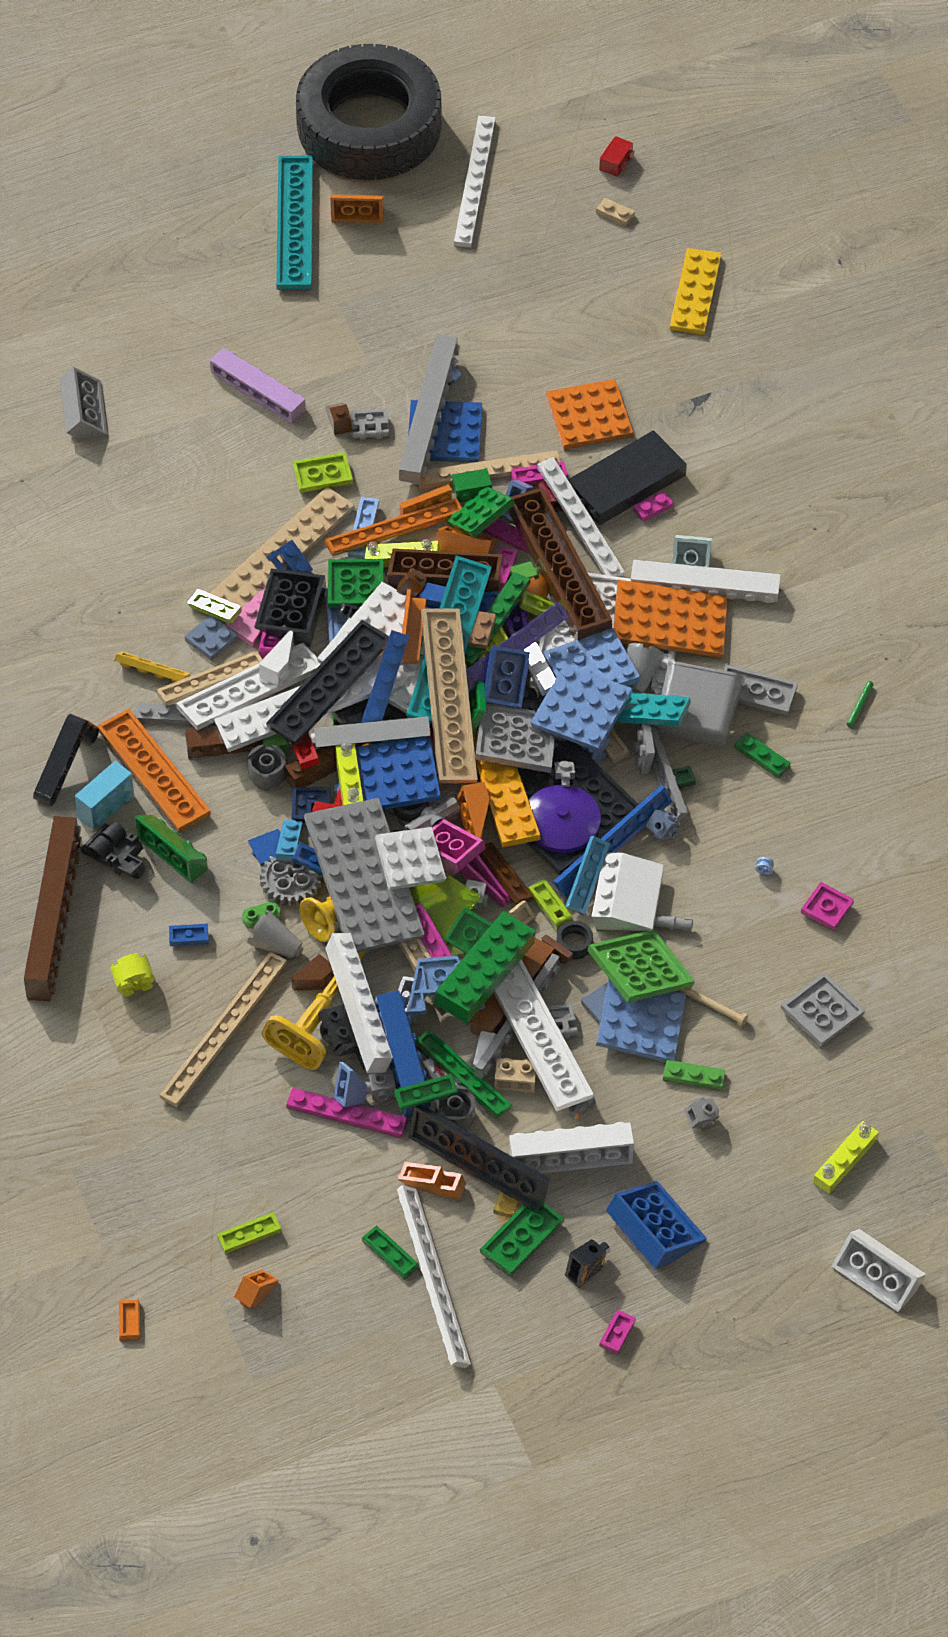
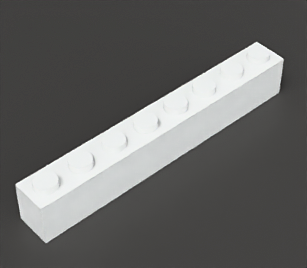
(714, 581)
(358, 1003)

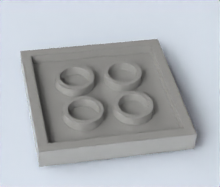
(822, 1009)

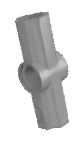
(432, 815)

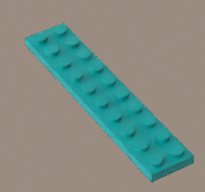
(294, 222)
(462, 592)

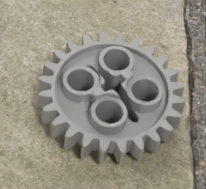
(291, 878)

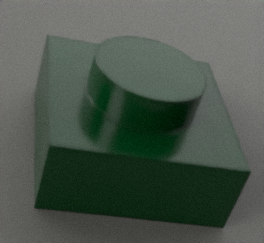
(684, 777)

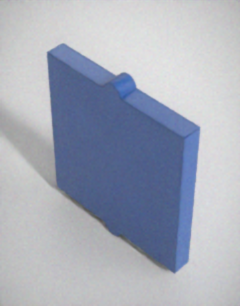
(265, 846)

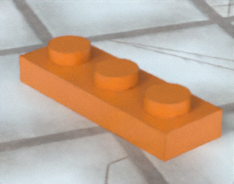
(425, 500)

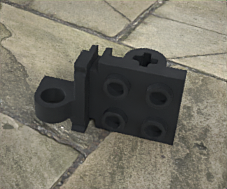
(117, 849)
(338, 1030)

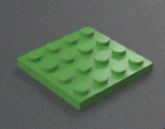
(640, 966)

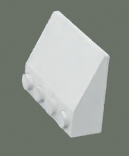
(627, 893)

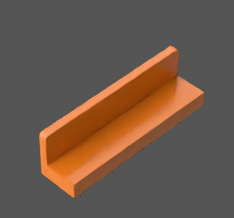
(413, 627)

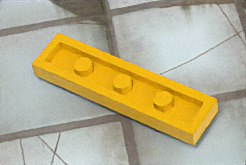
(145, 666)

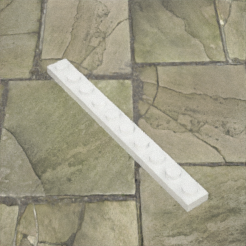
(474, 181)
(433, 1277)

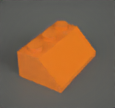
(357, 208)
(457, 541)

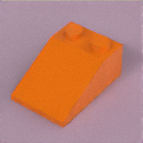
(473, 803)

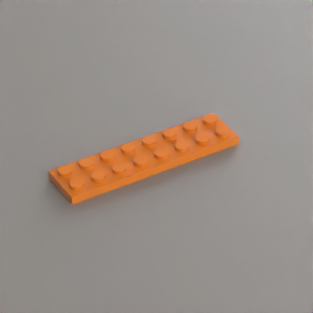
(154, 770)

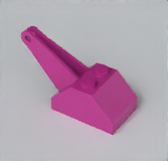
(460, 855)

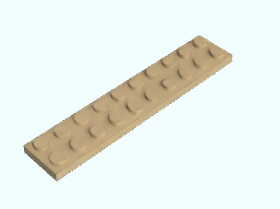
(304, 529)
(449, 696)

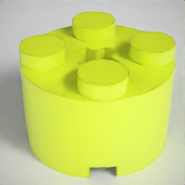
(132, 974)

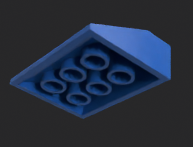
(655, 1223)

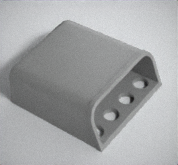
(713, 702)

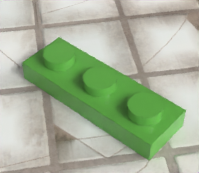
(694, 1075)

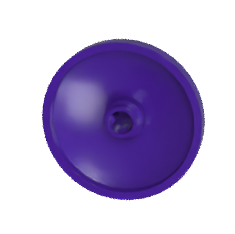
(565, 818)

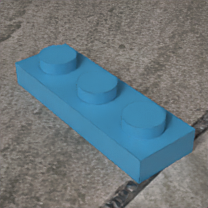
(289, 839)

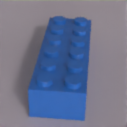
(401, 1042)

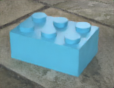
(104, 795)

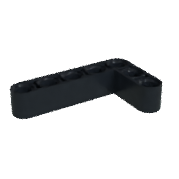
(62, 756)

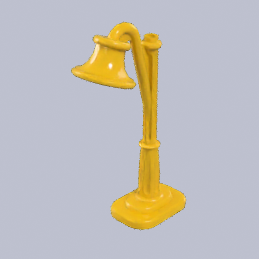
(296, 1039)

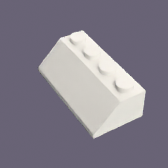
(878, 1269)

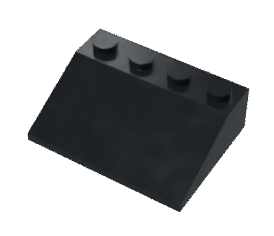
(291, 604)

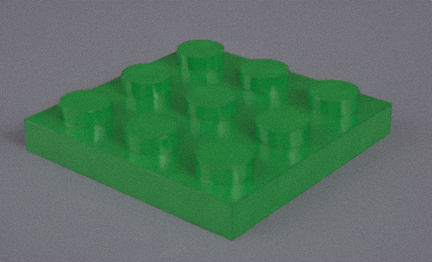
(480, 512)
(353, 580)

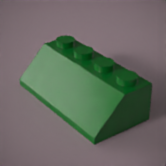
(171, 847)

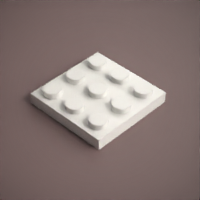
(410, 858)

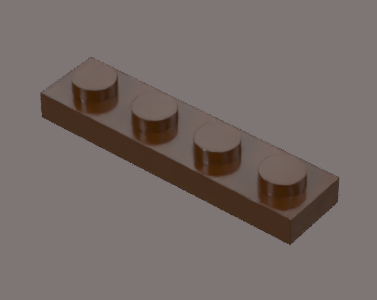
(505, 874)

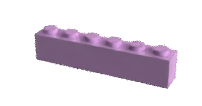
(257, 385)

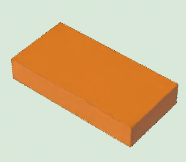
(129, 1320)

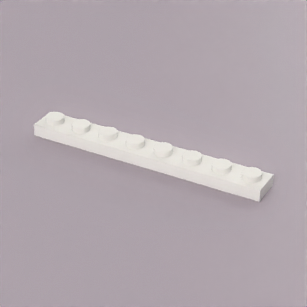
(580, 518)

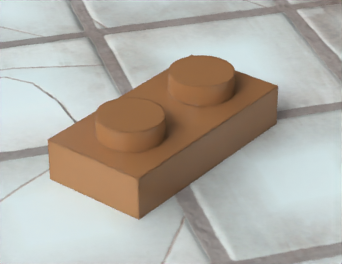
(482, 630)

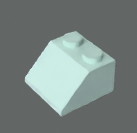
(691, 550)

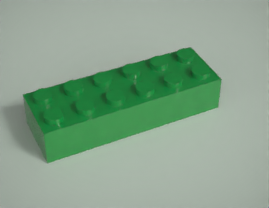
(484, 967)

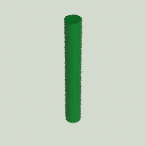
(860, 703)

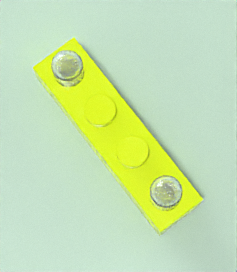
(384, 551)
(348, 773)
(845, 1157)

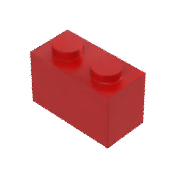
(616, 156)

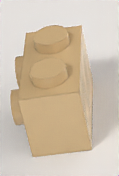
(515, 1075)

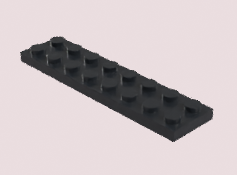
(328, 682)
(479, 1158)

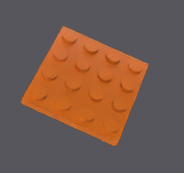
(589, 414)

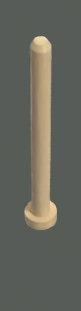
(740, 1018)

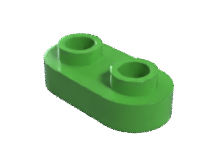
(258, 911)

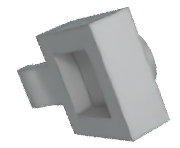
(564, 771)

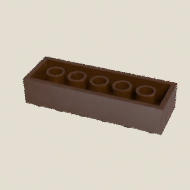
(438, 566)

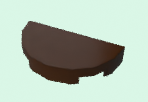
(559, 950)

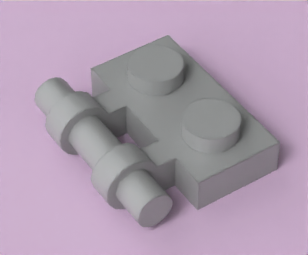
(370, 419)
(564, 1016)

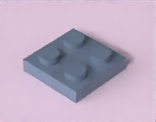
(211, 637)

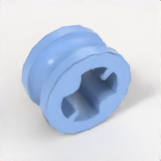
(764, 865)

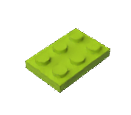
(322, 472)

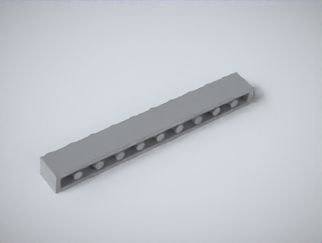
(428, 409)

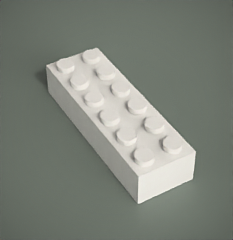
(574, 1147)

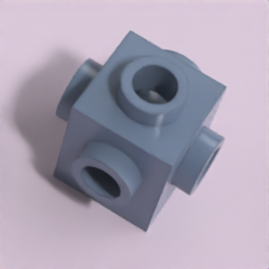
(663, 824)

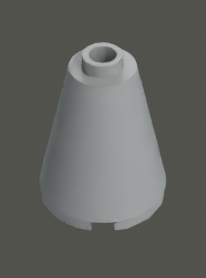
(645, 662)
(274, 936)

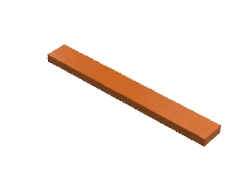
(392, 527)

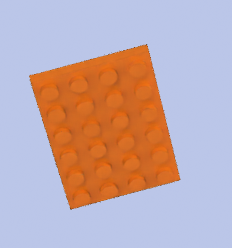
(670, 618)

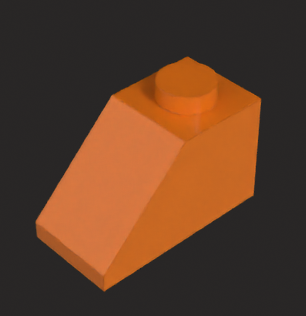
(255, 1288)

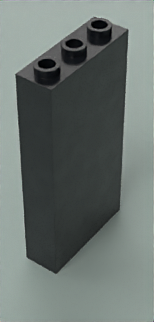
(627, 477)

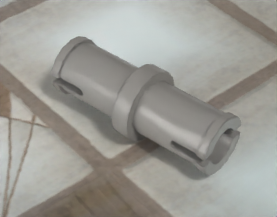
(673, 923)

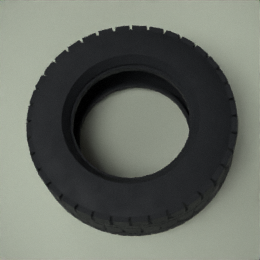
(374, 150)

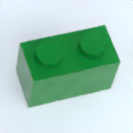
(469, 484)

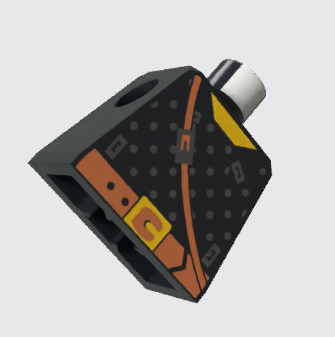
(586, 1262)

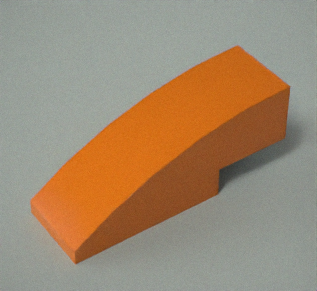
(433, 1180)

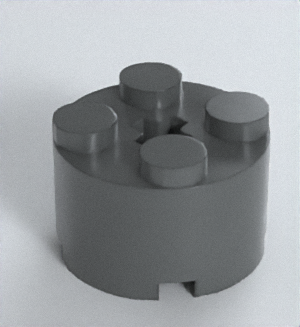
(266, 766)
(458, 1108)

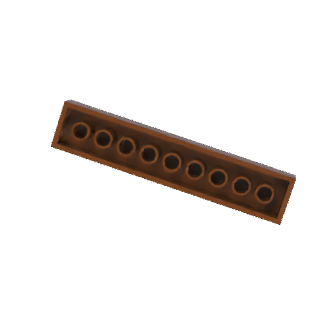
(559, 564)
(52, 908)

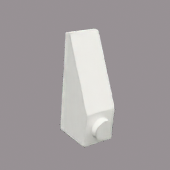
(277, 663)

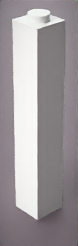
(371, 731)

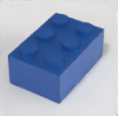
(506, 676)

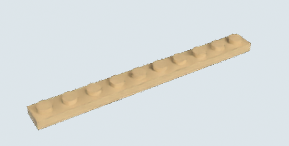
(223, 1029)

